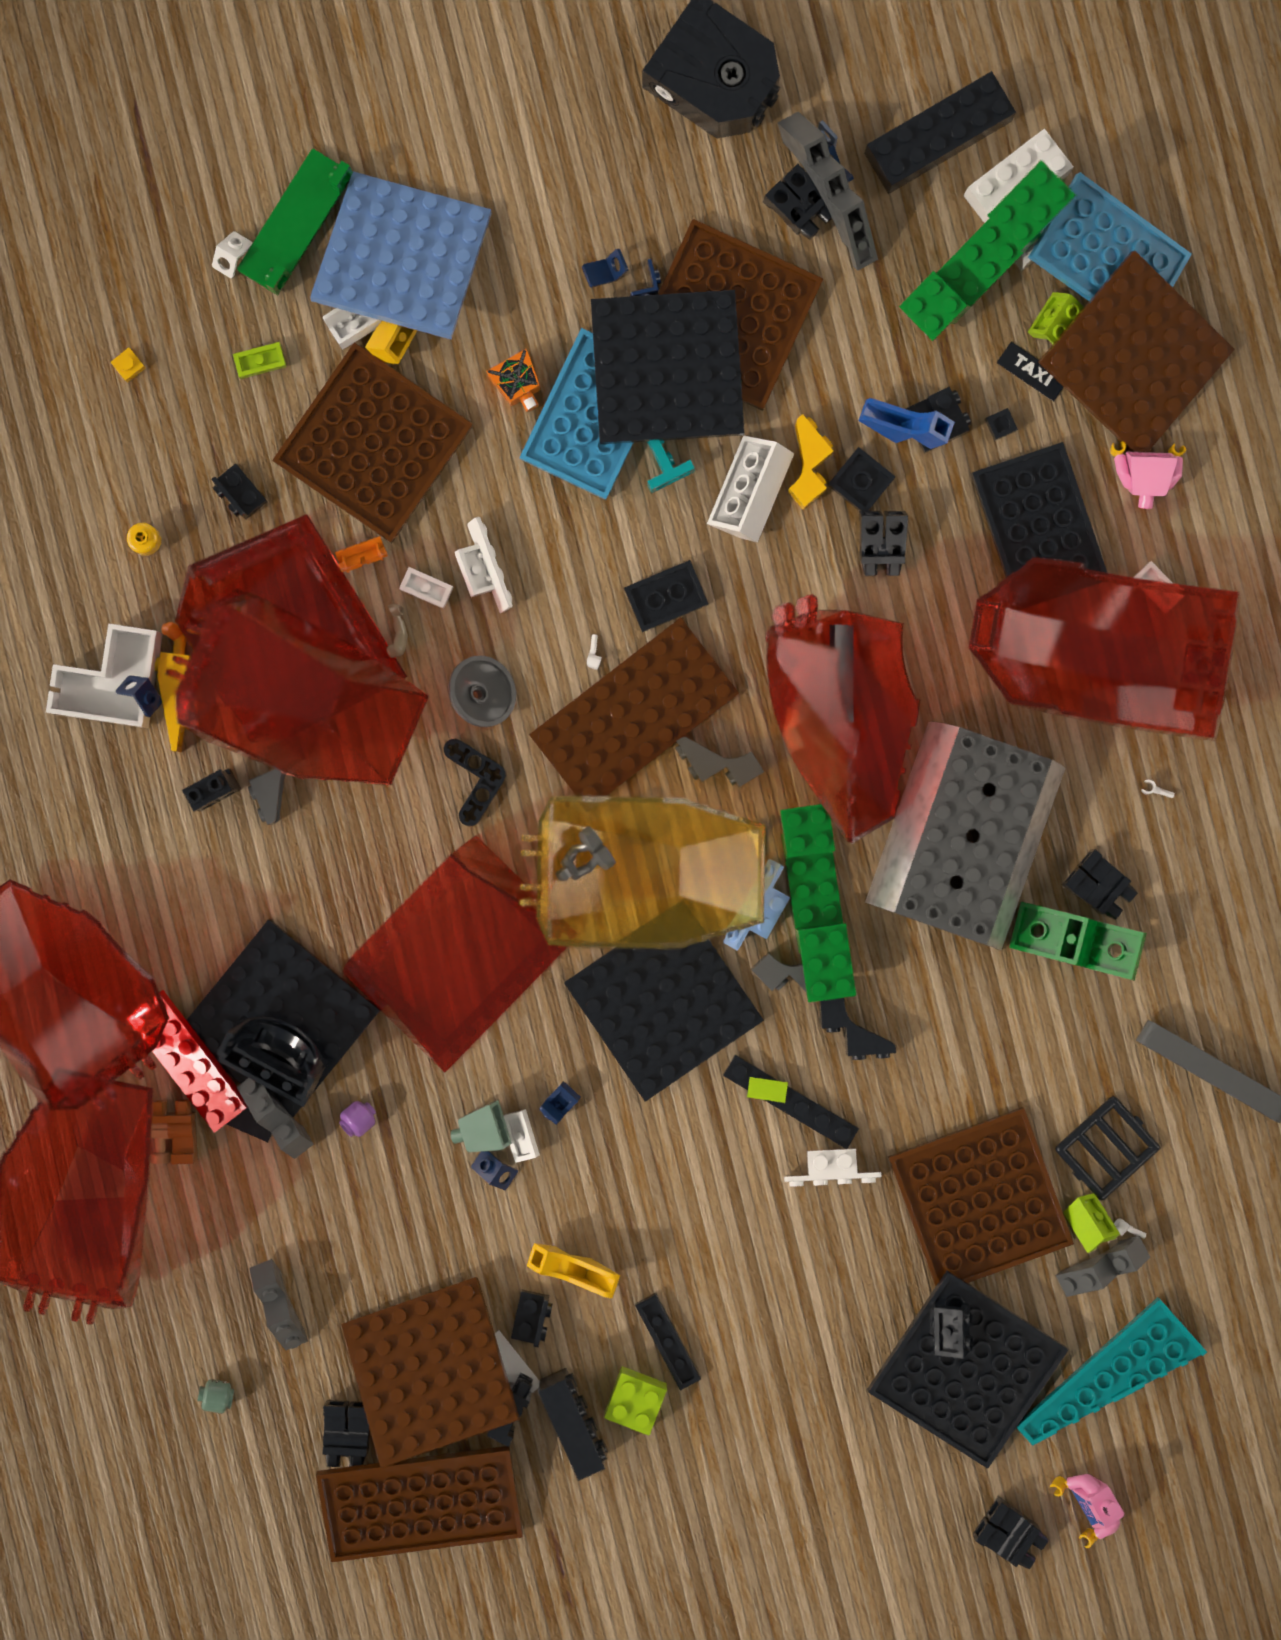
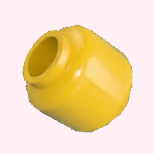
(143, 546)

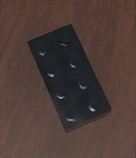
(572, 1423)

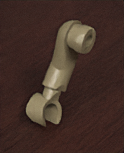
(400, 629)

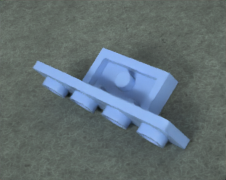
(773, 906)

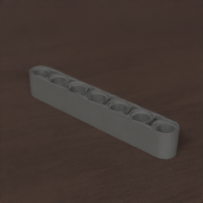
(1211, 1070)

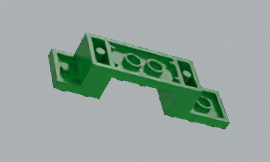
(990, 252)
(816, 903)

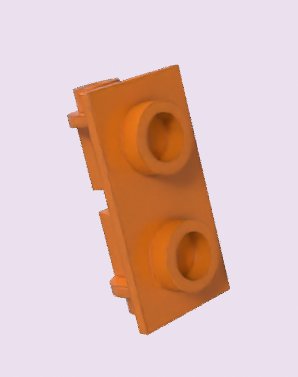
(360, 554)

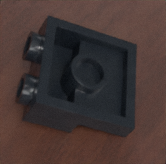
(946, 403)

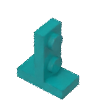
(665, 462)

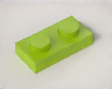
(259, 360)

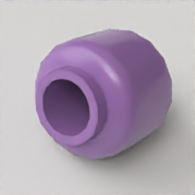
(357, 1118)

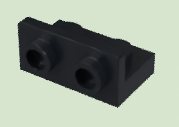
(239, 491)
(530, 1317)
(953, 1331)

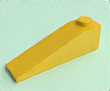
(390, 342)
(167, 689)

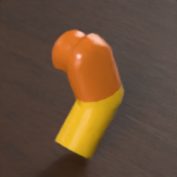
(175, 634)

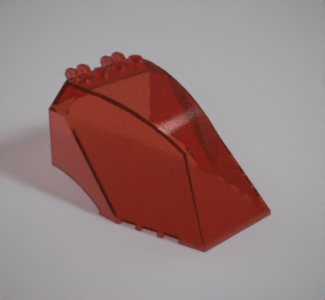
(293, 695)
(845, 763)
(71, 1001)
(78, 1202)

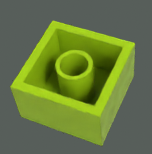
(635, 1400)

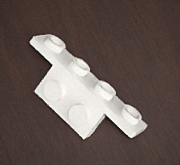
(481, 568)
(832, 1165)

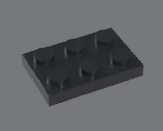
(666, 596)

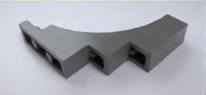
(830, 179)

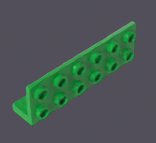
(295, 221)

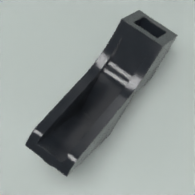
(858, 1040)

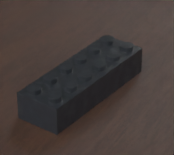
(940, 132)

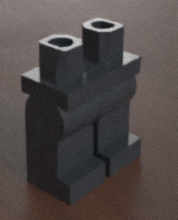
(798, 202)
(879, 549)
(211, 789)
(1108, 886)
(521, 1395)
(345, 1440)
(1017, 1538)

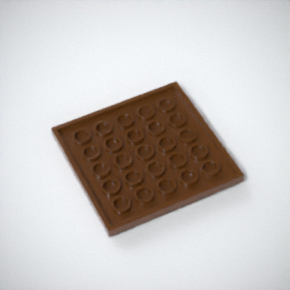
(769, 300)
(1136, 354)
(373, 442)
(981, 1198)
(430, 1372)

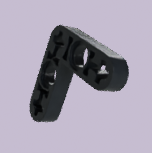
(484, 781)

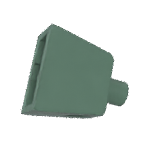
(483, 1129)

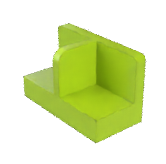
(1090, 1222)

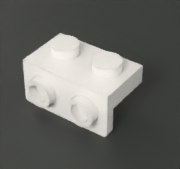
(349, 326)

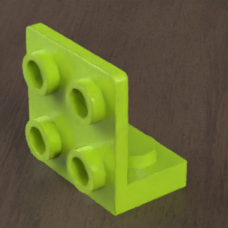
(1055, 316)

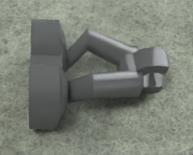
(591, 843)

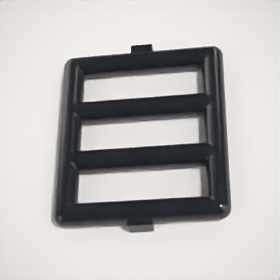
(1135, 1161)

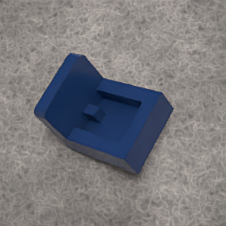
(559, 1103)

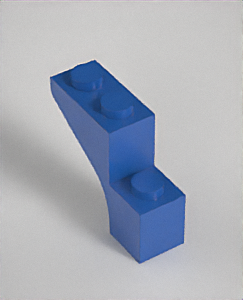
(901, 424)

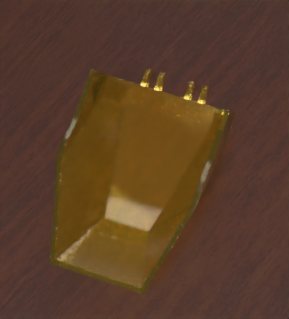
(675, 878)

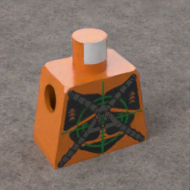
(516, 380)

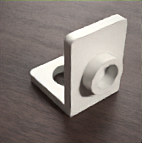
(231, 249)

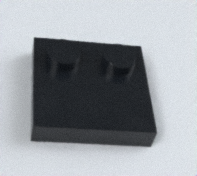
(861, 480)

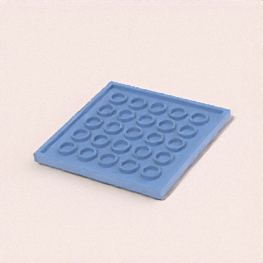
(401, 255)

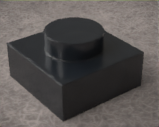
(1001, 424)

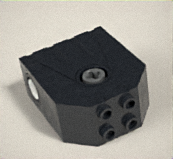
(714, 70)

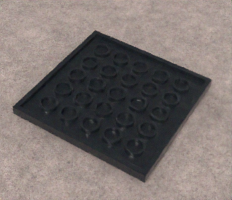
(667, 367)
(290, 984)
(663, 1009)
(973, 1398)

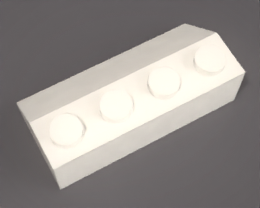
(750, 488)

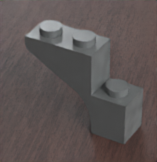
(707, 763)
(268, 792)
(775, 973)
(274, 1117)
(1099, 1271)
(278, 1309)

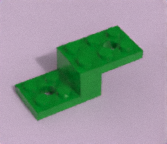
(1077, 940)

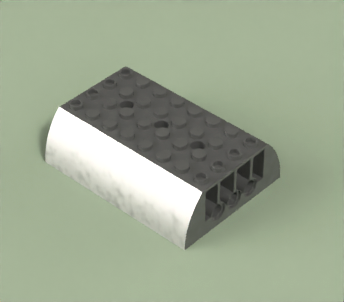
(931, 827)

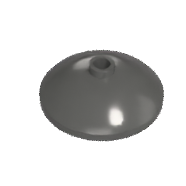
(491, 683)

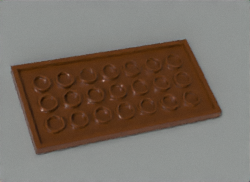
(634, 712)
(420, 1504)

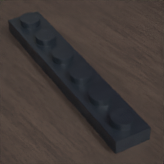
(796, 1105)

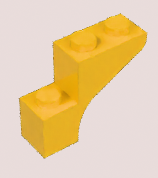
(813, 452)
(575, 1269)

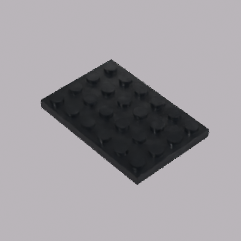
(1037, 510)

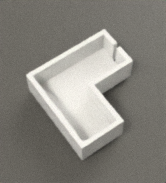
(1001, 179)
(93, 693)

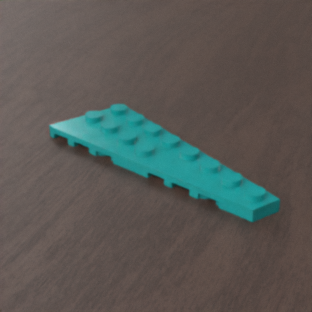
(1135, 1356)

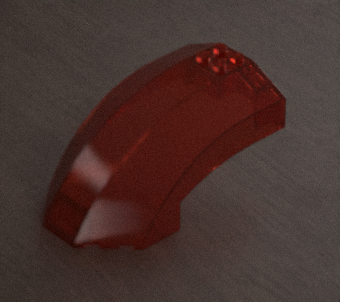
(1109, 647)

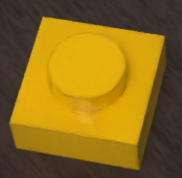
(128, 364)

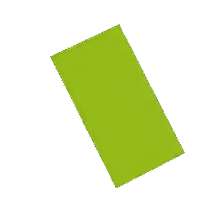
(767, 1089)

